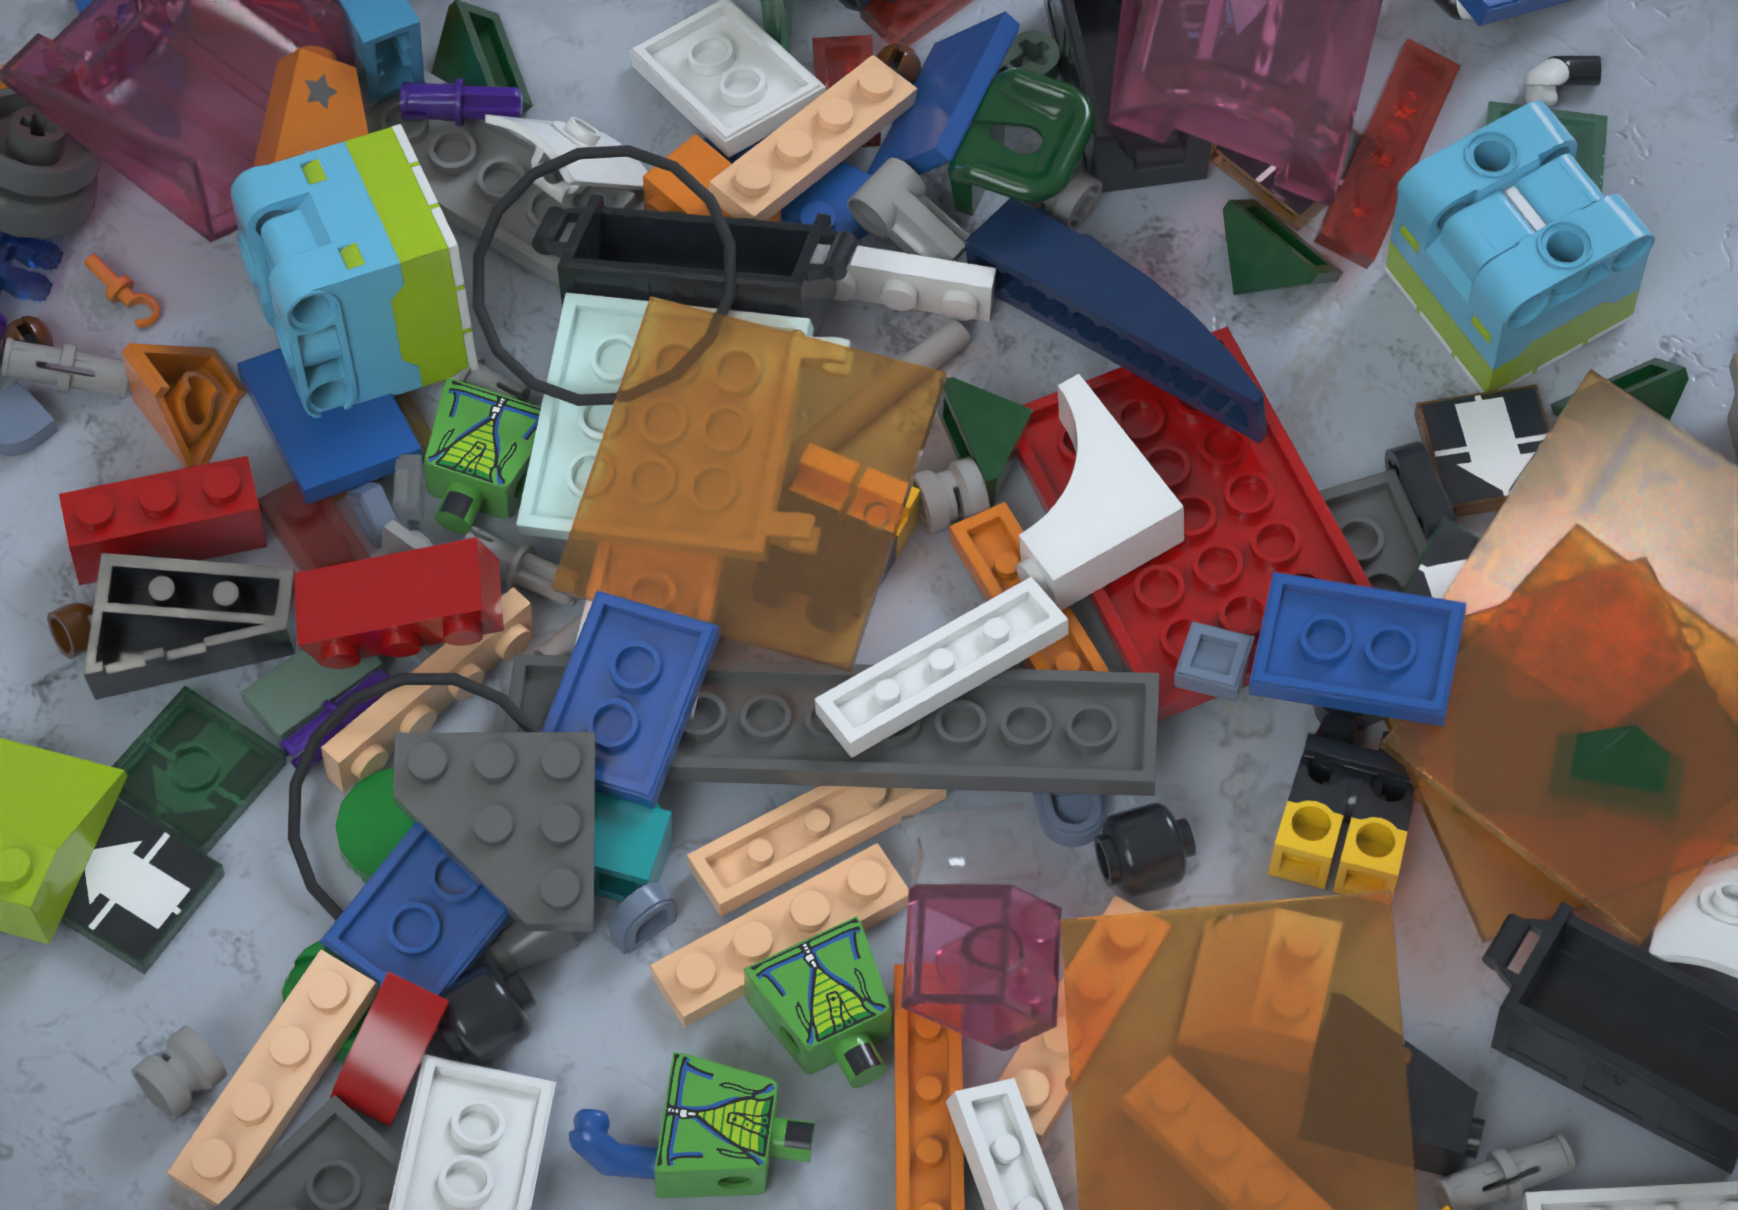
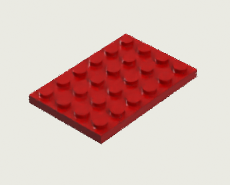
(1244, 517)

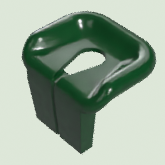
(1026, 100)

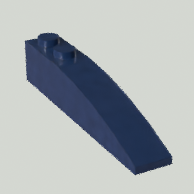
(1114, 312)

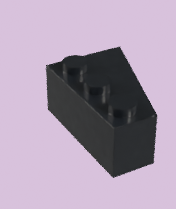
(184, 620)

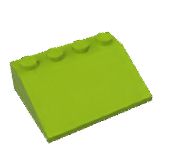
(48, 829)

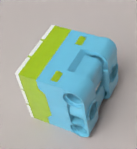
(1514, 248)
(355, 270)

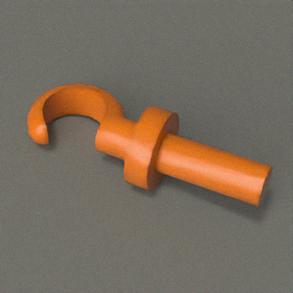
(121, 290)

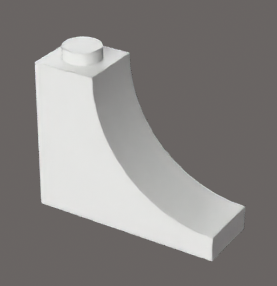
(1109, 514)

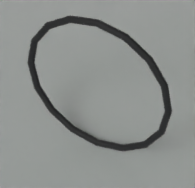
(549, 167)
(335, 717)

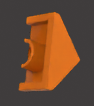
(184, 396)

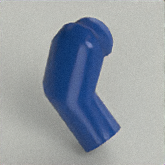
(604, 1153)

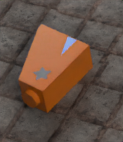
(310, 106)

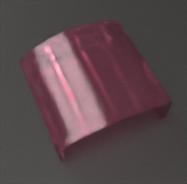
(1250, 78)
(173, 89)

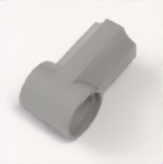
(898, 207)

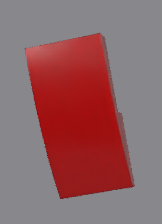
(389, 1049)

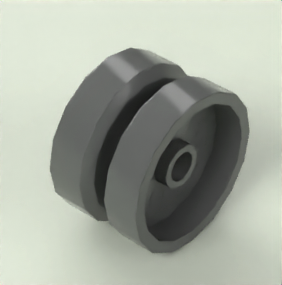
(44, 173)

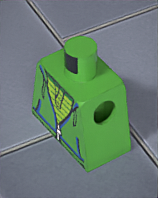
(478, 454)
(825, 1002)
(723, 1131)

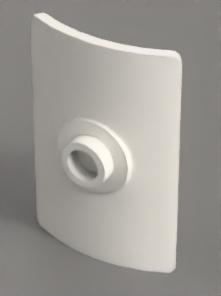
(561, 137)
(1703, 922)

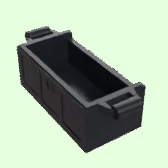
(1115, 155)
(681, 259)
(1622, 1031)

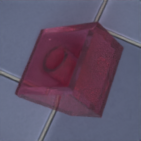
(982, 961)

